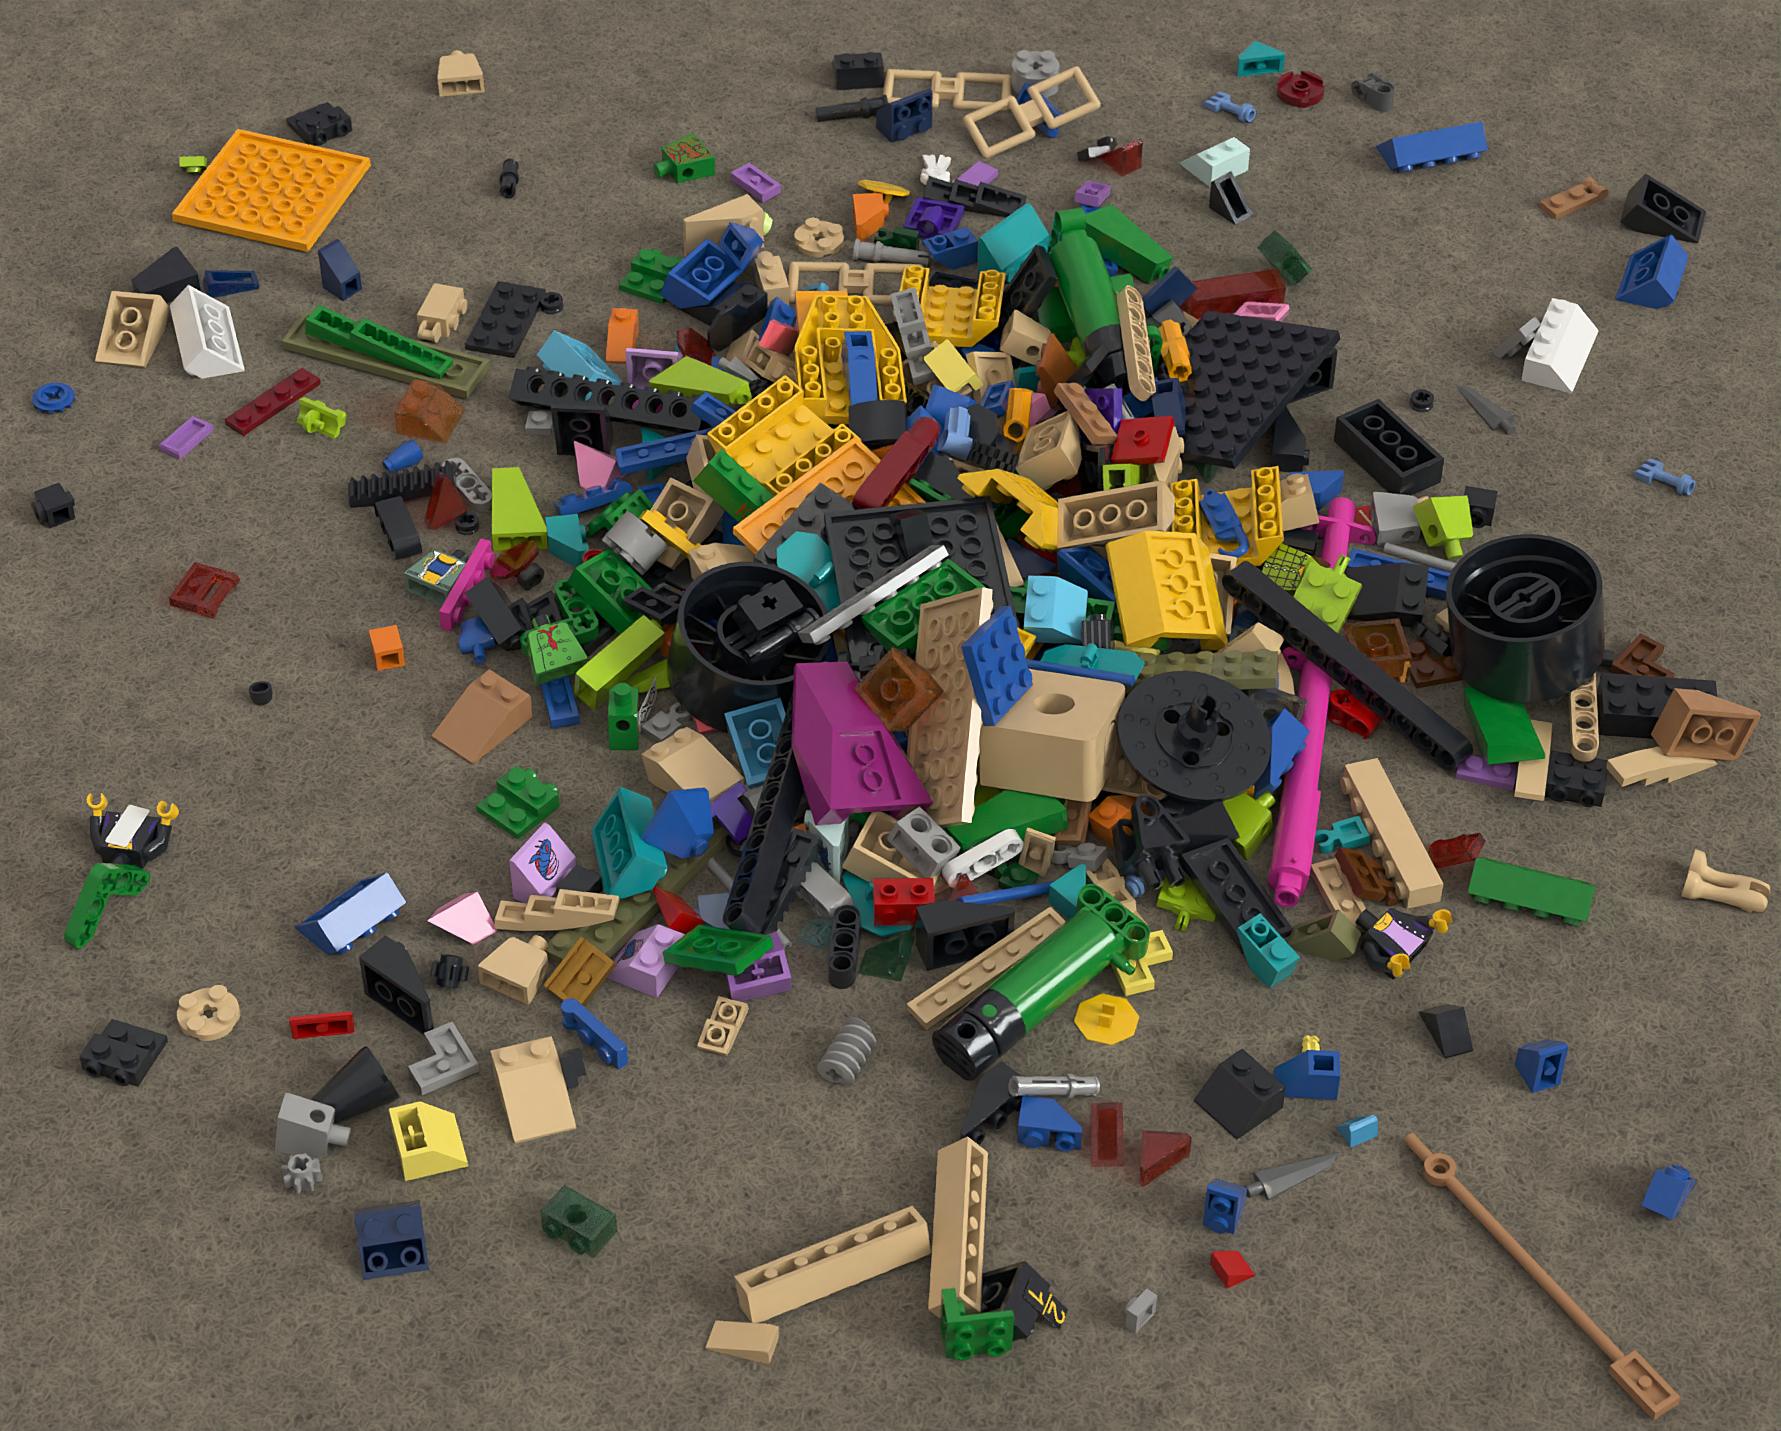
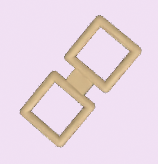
(949, 87)
(1031, 112)
(849, 280)

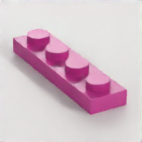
(473, 572)

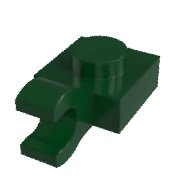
(899, 238)
(1013, 876)

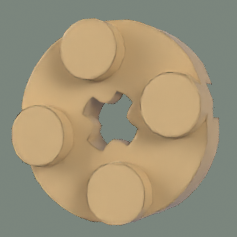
(830, 242)
(213, 999)

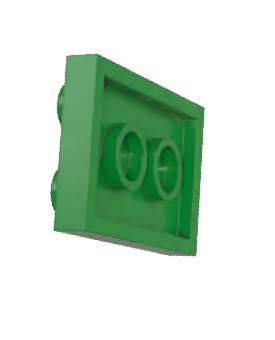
(718, 949)

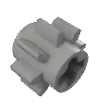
(301, 1172)

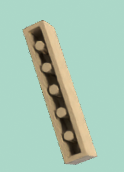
(1391, 833)
(959, 1225)
(832, 1265)

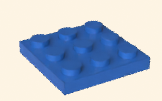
(997, 665)

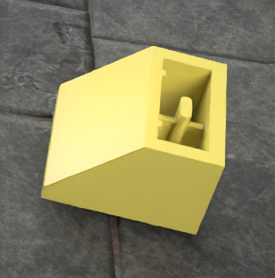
(426, 1140)

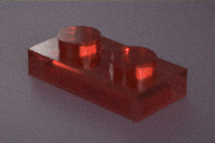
(1456, 850)

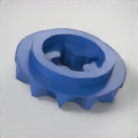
(52, 390)

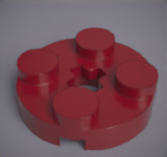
(1291, 90)

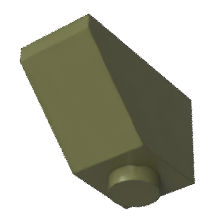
(1326, 936)

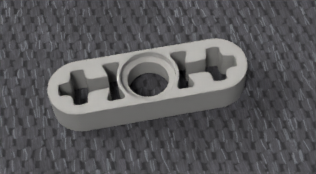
(465, 476)

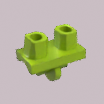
(319, 418)

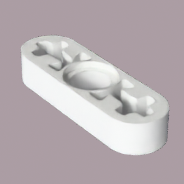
(997, 851)

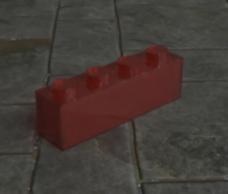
(1230, 292)

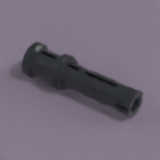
(865, 105)
(779, 638)

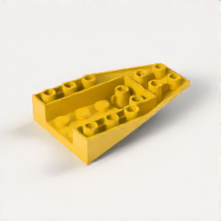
(819, 358)

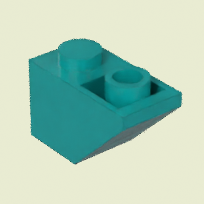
(566, 538)
(1266, 951)

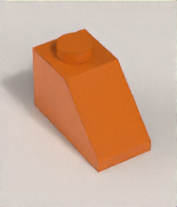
(868, 214)
(622, 334)
(1109, 813)

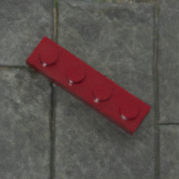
(272, 401)

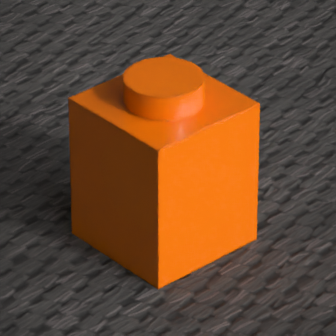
(387, 647)

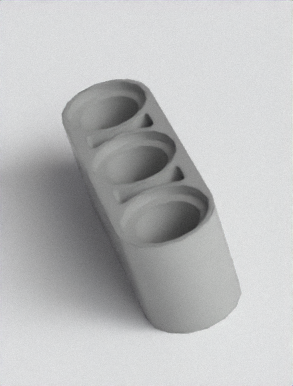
(823, 892)

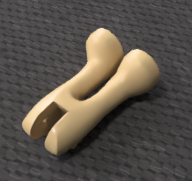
(1722, 887)

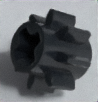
(449, 971)

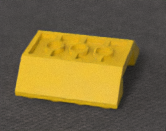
(957, 313)
(778, 436)
(1004, 487)
(1256, 507)
(1165, 589)

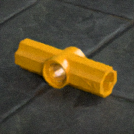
(1175, 350)
(1018, 412)

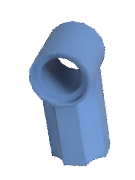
(955, 437)

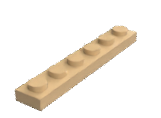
(982, 970)

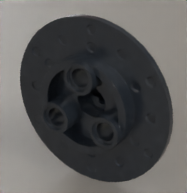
(1194, 736)

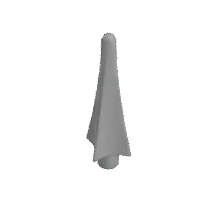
(738, 369)

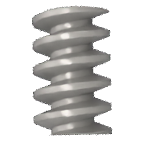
(847, 1052)

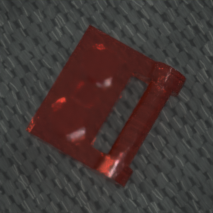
(196, 586)

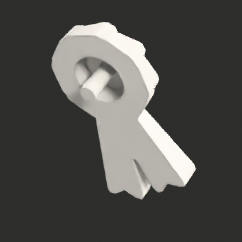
(934, 169)

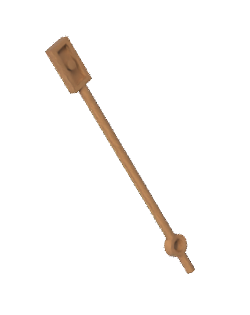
(1629, 1371)

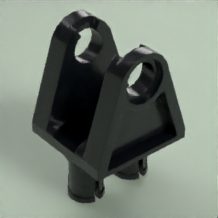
(1154, 846)

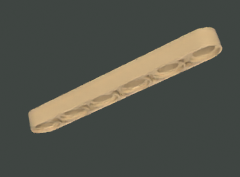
(1136, 343)
(1587, 714)

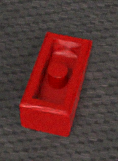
(676, 911)

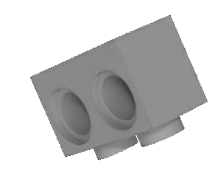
(923, 842)

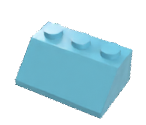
(574, 357)

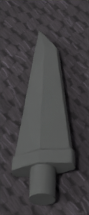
(1489, 411)
(1281, 1178)

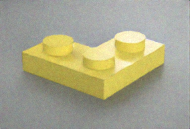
(1142, 979)

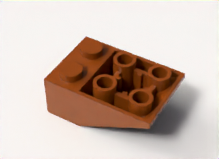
(1053, 368)

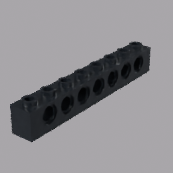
(527, 383)

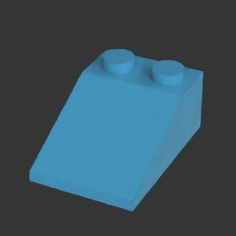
(754, 737)

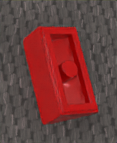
(322, 1025)

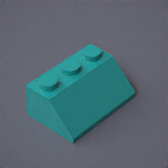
(1011, 241)

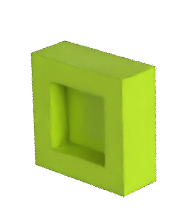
(193, 164)

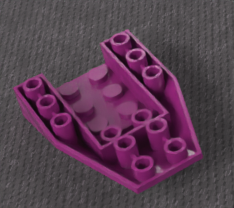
(846, 751)

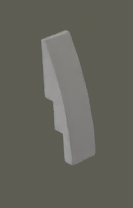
(913, 334)

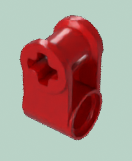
(1353, 714)

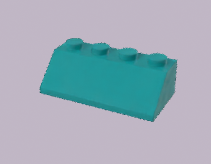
(623, 858)

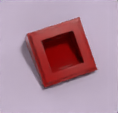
(1230, 1267)

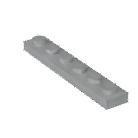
(881, 589)

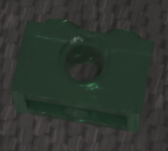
(1284, 258)
(594, 1222)

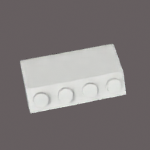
(205, 335)
(1560, 347)

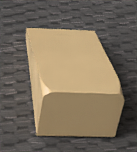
(1037, 851)
(744, 1340)

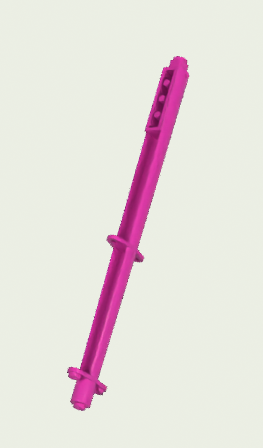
(1300, 797)

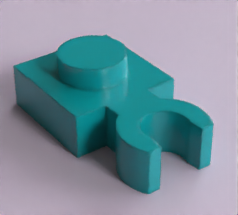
(1344, 833)

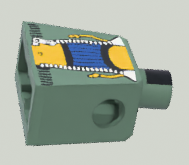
(435, 575)

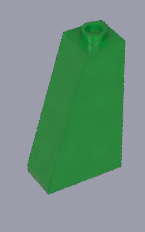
(1127, 244)
(1010, 811)

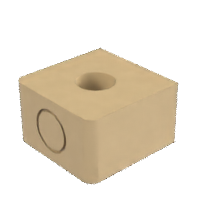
(1055, 738)

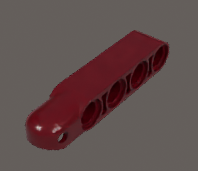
(898, 465)

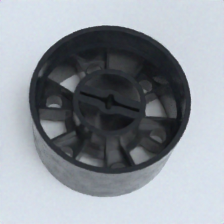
(1526, 618)
(707, 662)

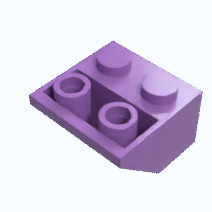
(763, 976)

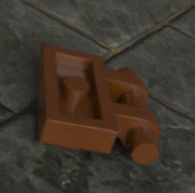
(1366, 876)

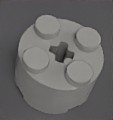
(1034, 68)
(635, 543)

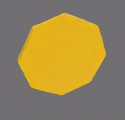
(886, 188)
(1106, 1019)

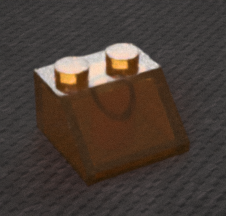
(427, 412)
(1383, 644)
(898, 690)

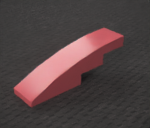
(779, 337)

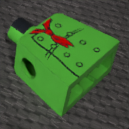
(553, 651)

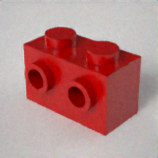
(897, 899)

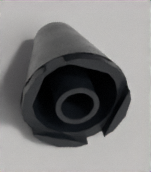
(357, 1087)

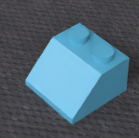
(1055, 610)

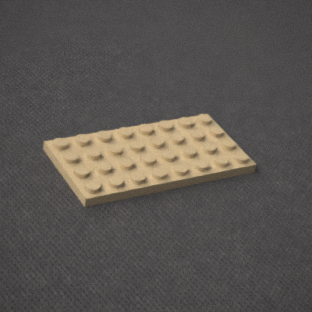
(946, 736)

